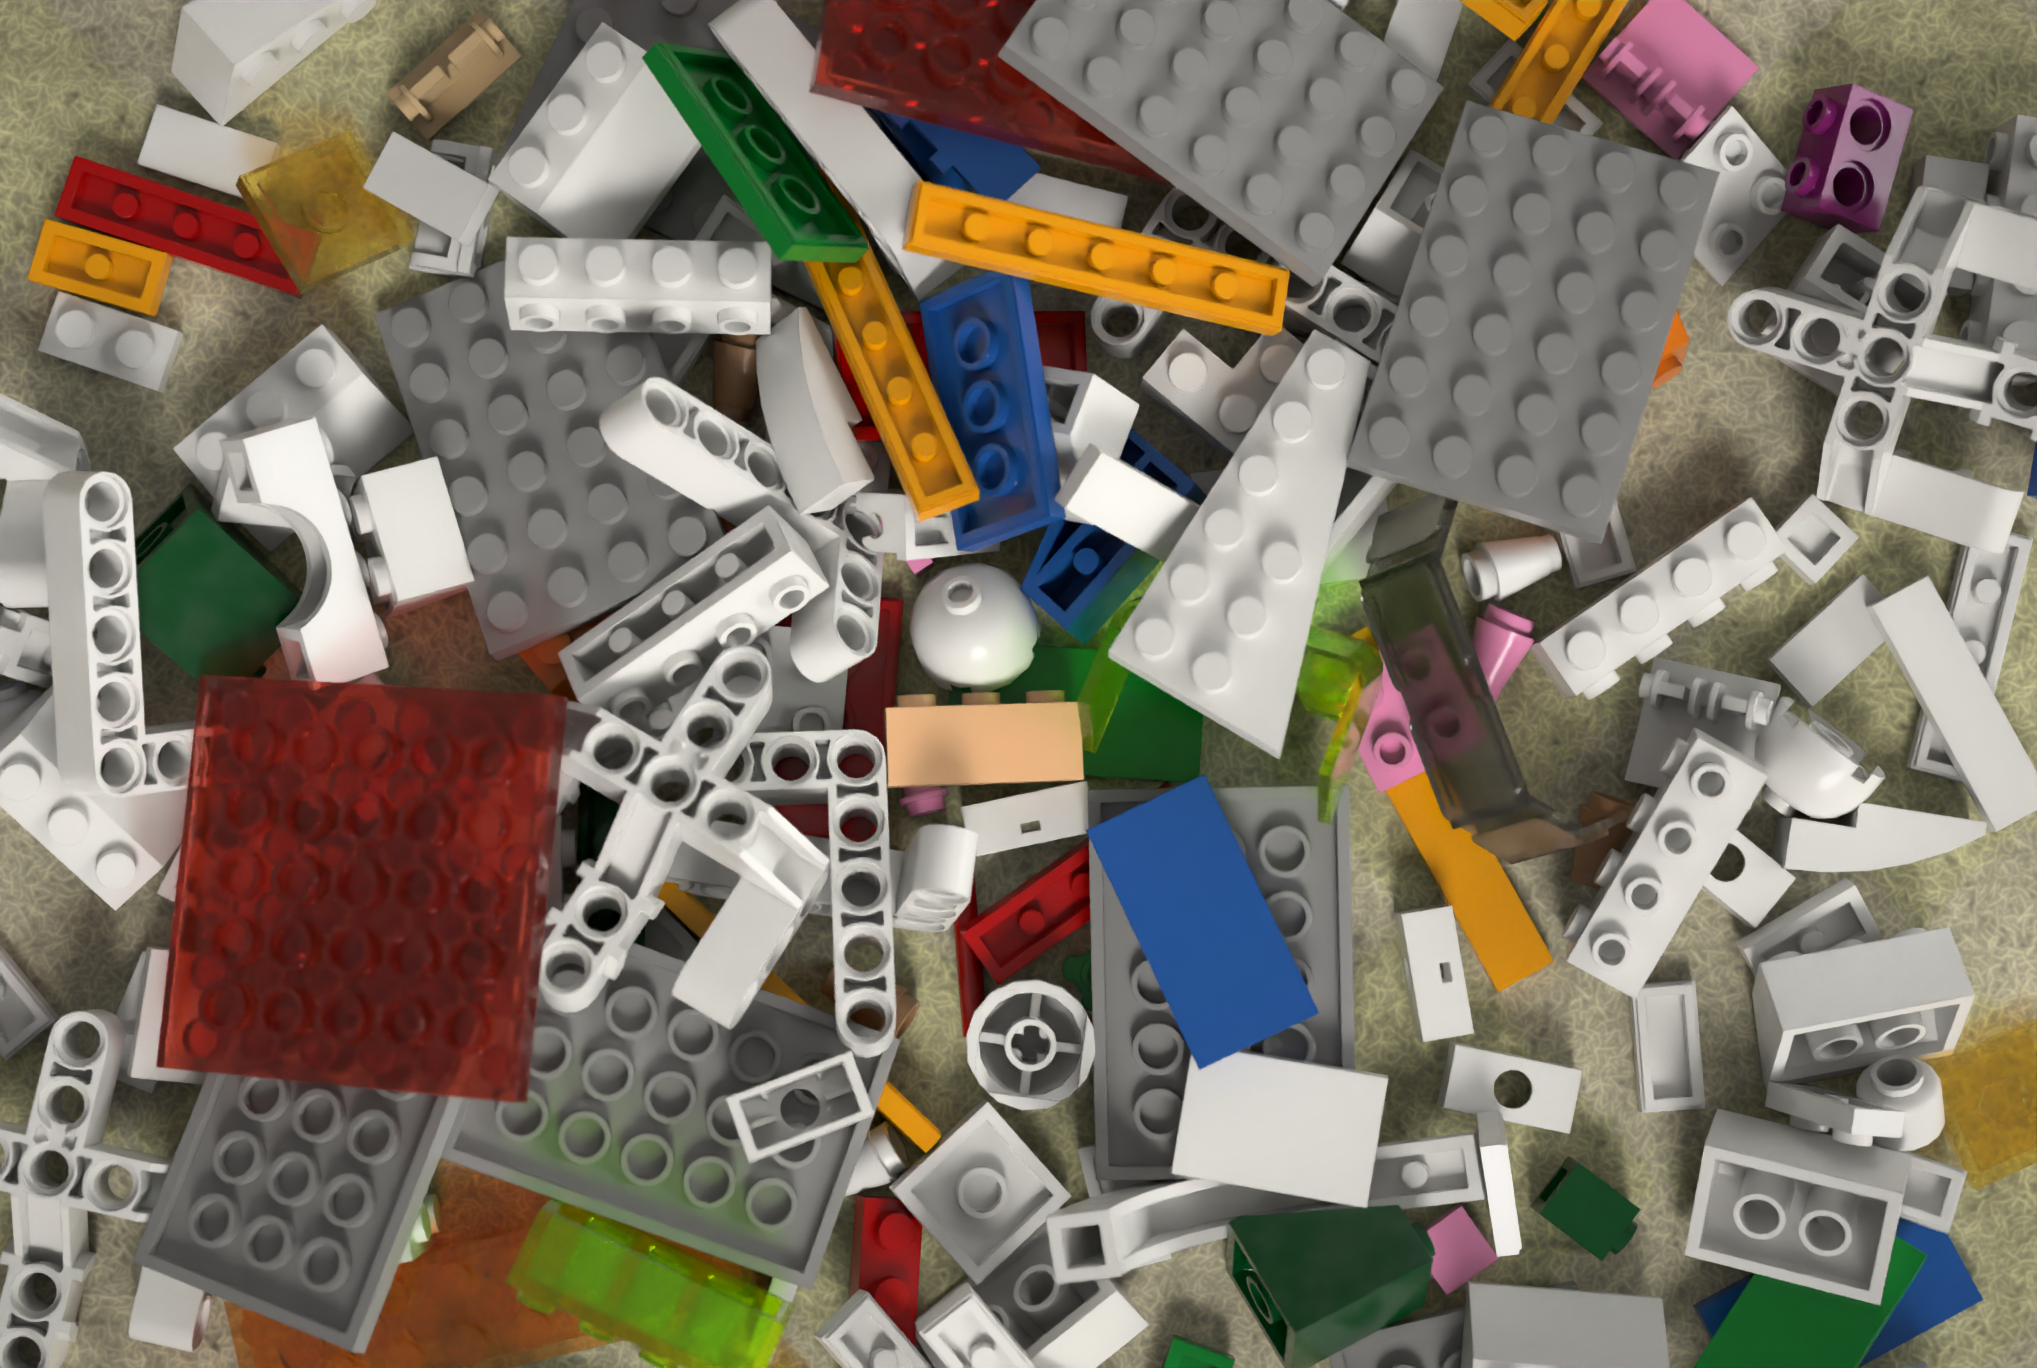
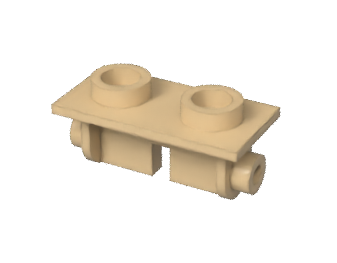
(454, 75)

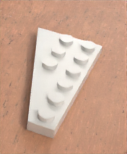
(1243, 581)

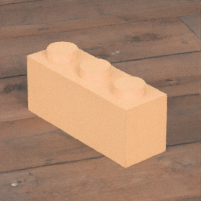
(982, 741)

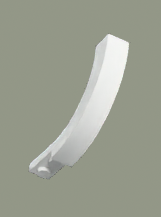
(1159, 1217)

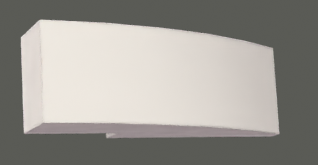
(809, 415)
(1870, 839)

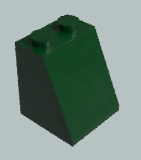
(209, 591)
(1328, 1275)

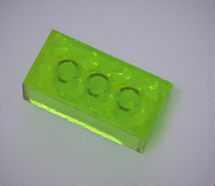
(645, 1292)

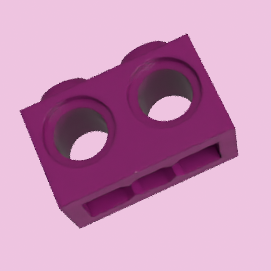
(1855, 162)

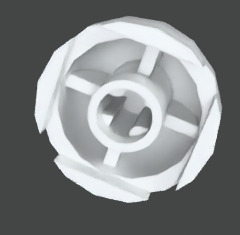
(974, 628)
(1811, 766)
(1030, 1044)

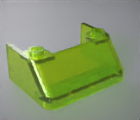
(1335, 682)

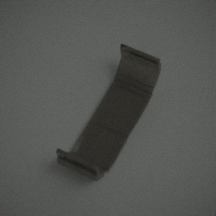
(1448, 693)

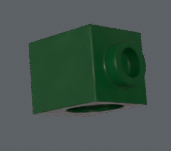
(1587, 1209)

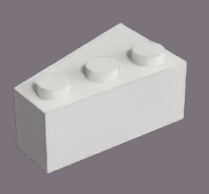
(242, 47)

